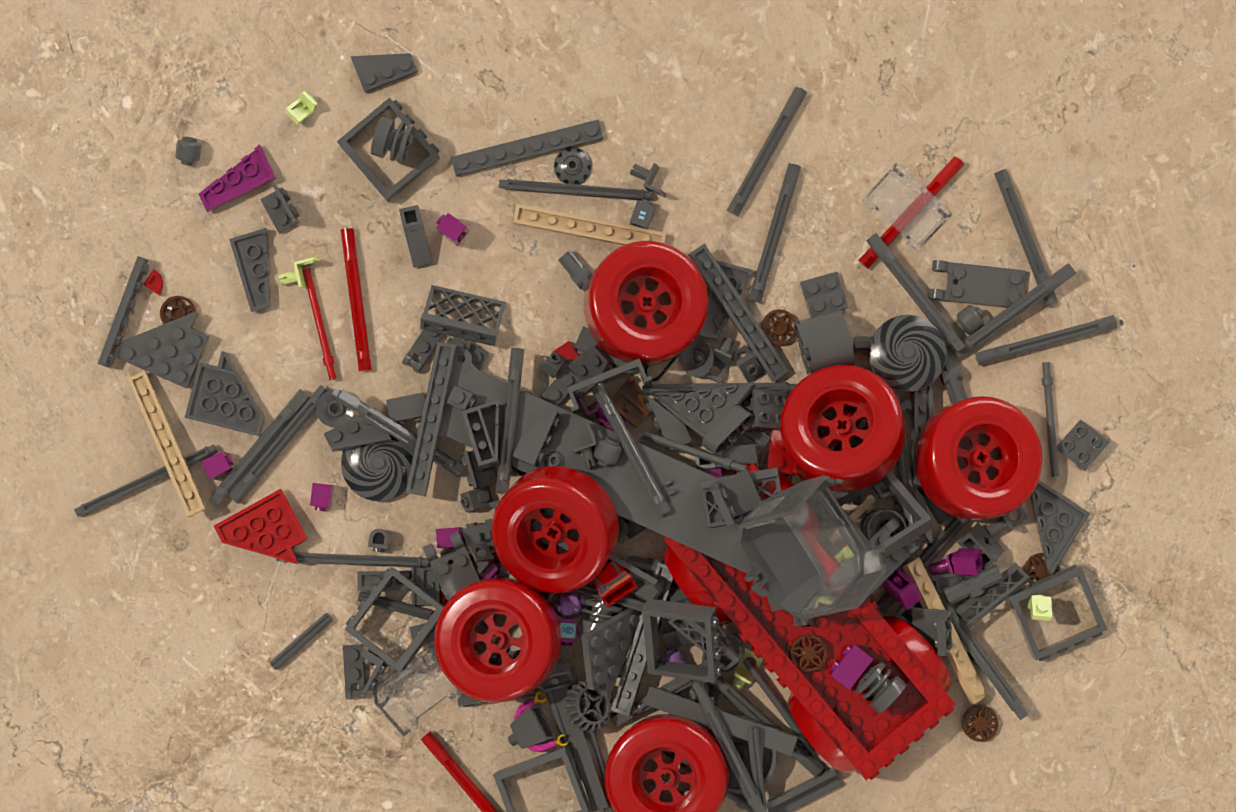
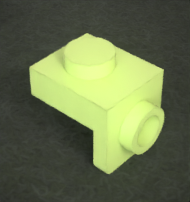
(301, 108)
(1040, 608)

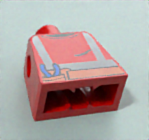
(613, 583)

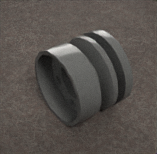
(394, 140)
(877, 518)
(598, 614)
(880, 687)

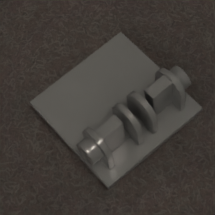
(1082, 445)

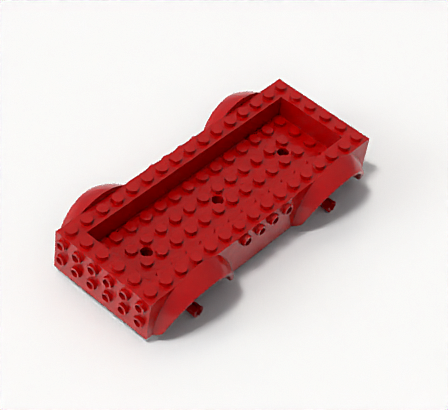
(829, 716)

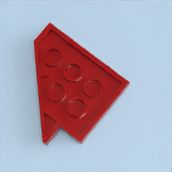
(265, 528)

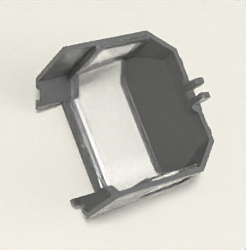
(809, 551)

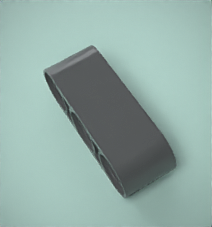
(728, 430)

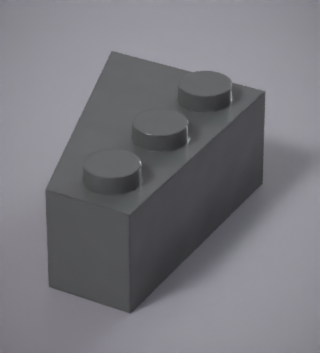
(483, 431)

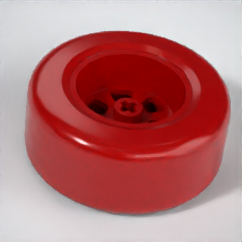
(674, 275)
(833, 389)
(1018, 463)
(543, 565)
(457, 634)
(648, 740)

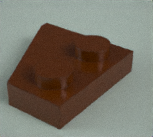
(630, 402)

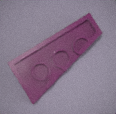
(243, 178)

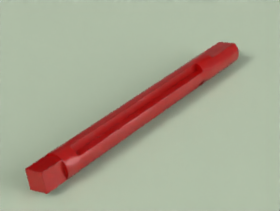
(934, 187)
(355, 297)
(456, 772)

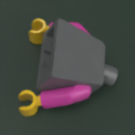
(532, 727)

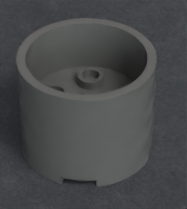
(824, 341)

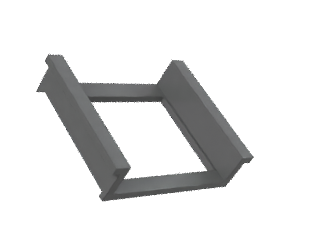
(608, 376)

